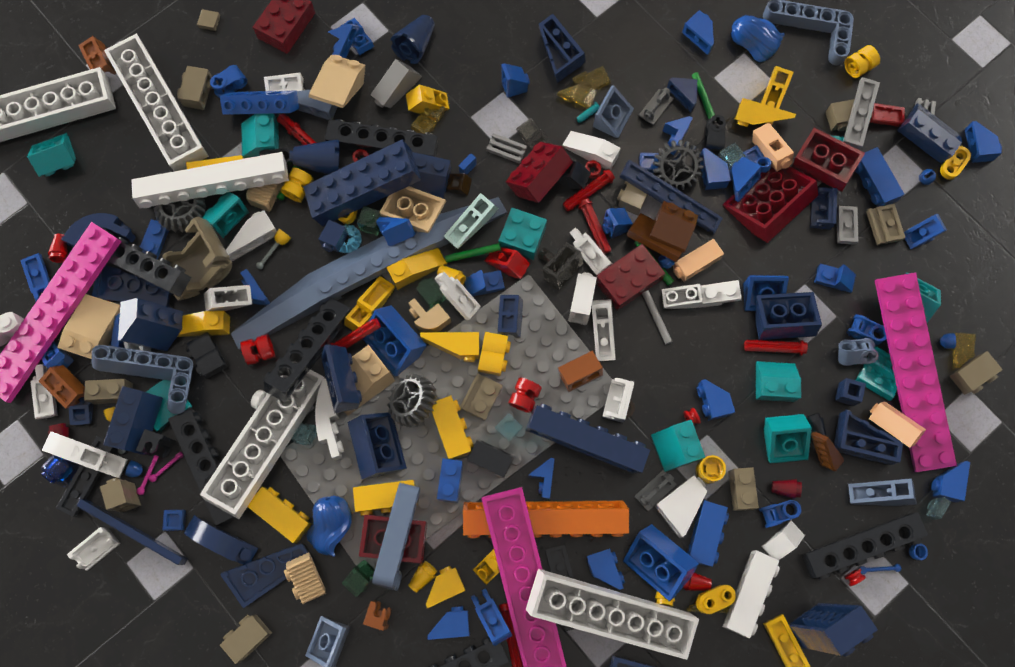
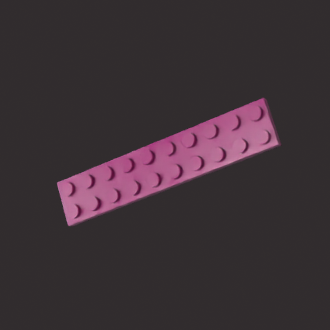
(54, 308)
(915, 370)
(518, 567)

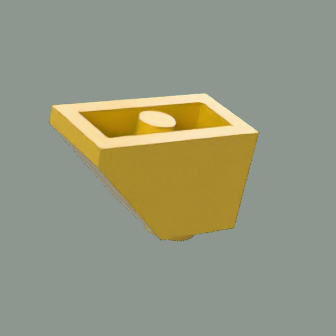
(445, 586)

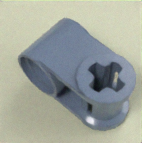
(856, 352)

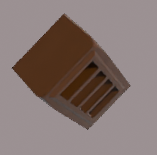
(827, 452)

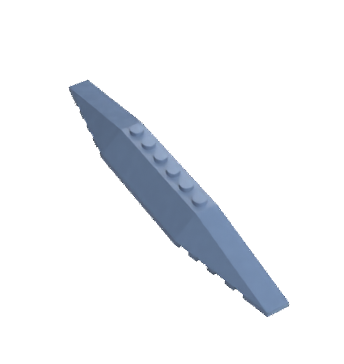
(345, 275)

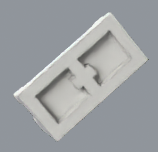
(284, 82)
(618, 399)
(94, 548)

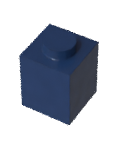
(333, 236)
(850, 392)

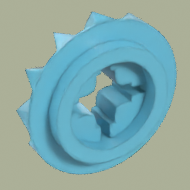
(353, 242)

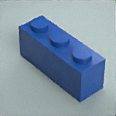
(878, 179)
(708, 533)

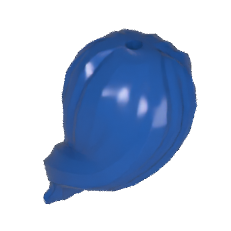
(757, 36)
(330, 524)

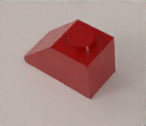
(509, 262)

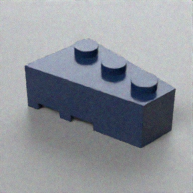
(561, 48)
(864, 441)

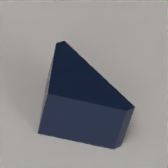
(684, 91)

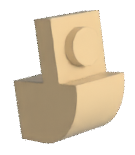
(429, 321)

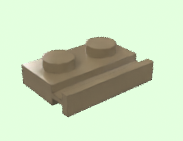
(885, 224)
(481, 397)

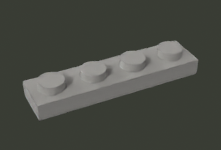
(861, 113)

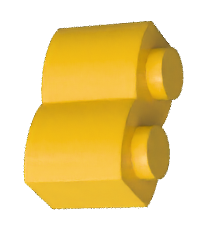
(493, 354)

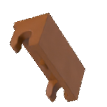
(95, 55)
(580, 371)
(63, 385)
(377, 618)

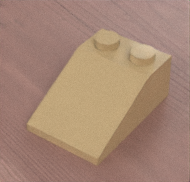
(338, 81)
(415, 205)
(89, 326)
(371, 375)

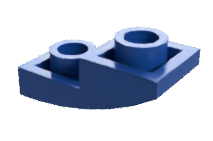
(361, 42)

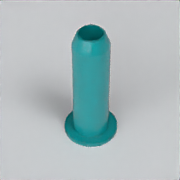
(590, 111)

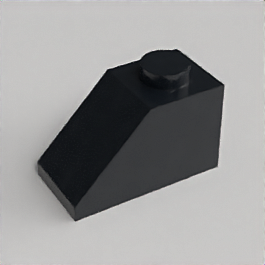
(575, 176)

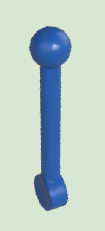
(896, 567)

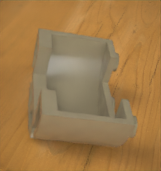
(202, 258)

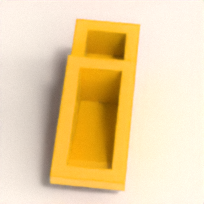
(372, 299)

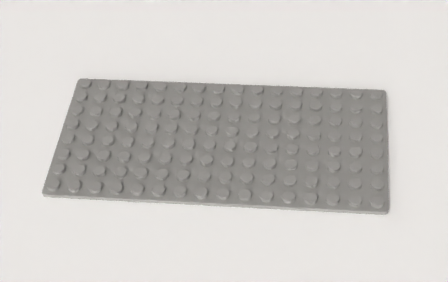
(543, 347)

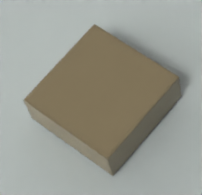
(208, 20)

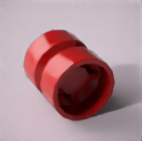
(264, 347)
(523, 401)

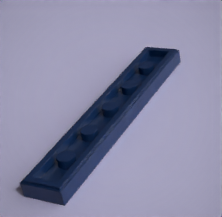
(663, 191)
(132, 532)

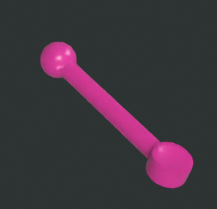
(153, 477)
(141, 490)

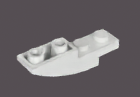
(701, 296)
(324, 419)
(84, 455)

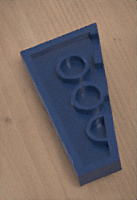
(120, 286)
(261, 575)

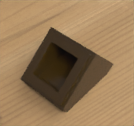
(459, 184)

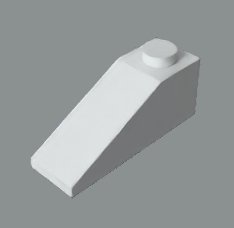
(592, 149)
(252, 234)
(603, 329)

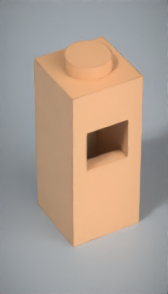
(773, 147)
(698, 260)
(896, 423)

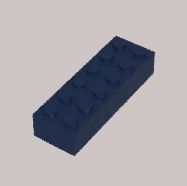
(362, 183)
(588, 439)
(833, 628)

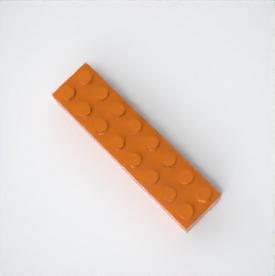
(559, 518)

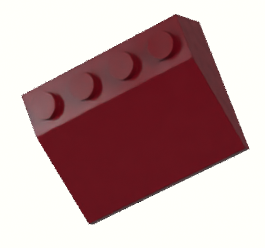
(773, 201)

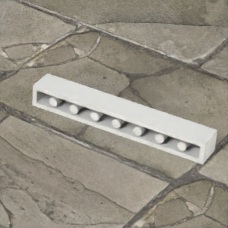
(209, 180)

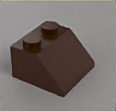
(673, 226)

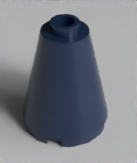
(413, 39)
(317, 157)

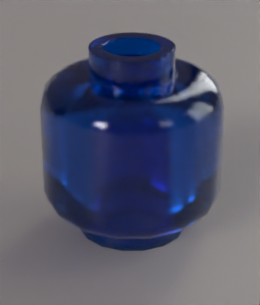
(56, 469)

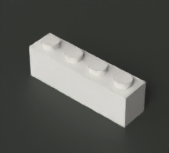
(751, 594)

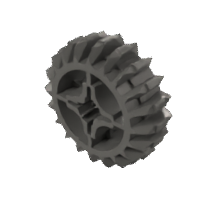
(681, 156)
(181, 212)
(407, 398)

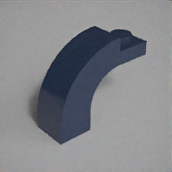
(106, 221)
(219, 541)

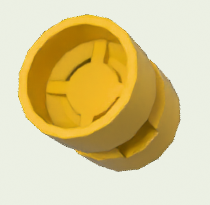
(862, 61)
(294, 187)
(710, 469)

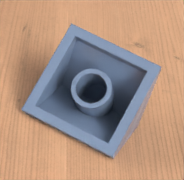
(613, 113)
(327, 642)

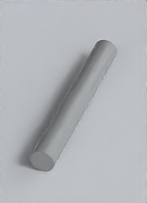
(657, 318)

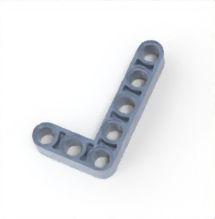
(812, 17)
(148, 365)
(395, 538)

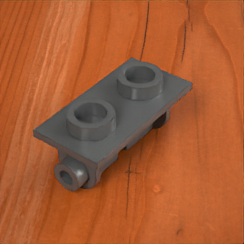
(656, 106)
(655, 490)

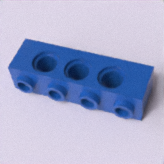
(259, 102)

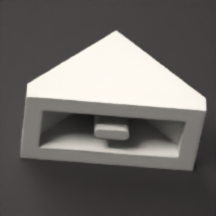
(784, 541)

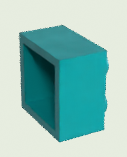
(523, 233)

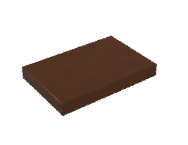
(641, 231)

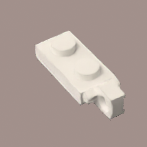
(590, 251)
(457, 295)
(43, 401)

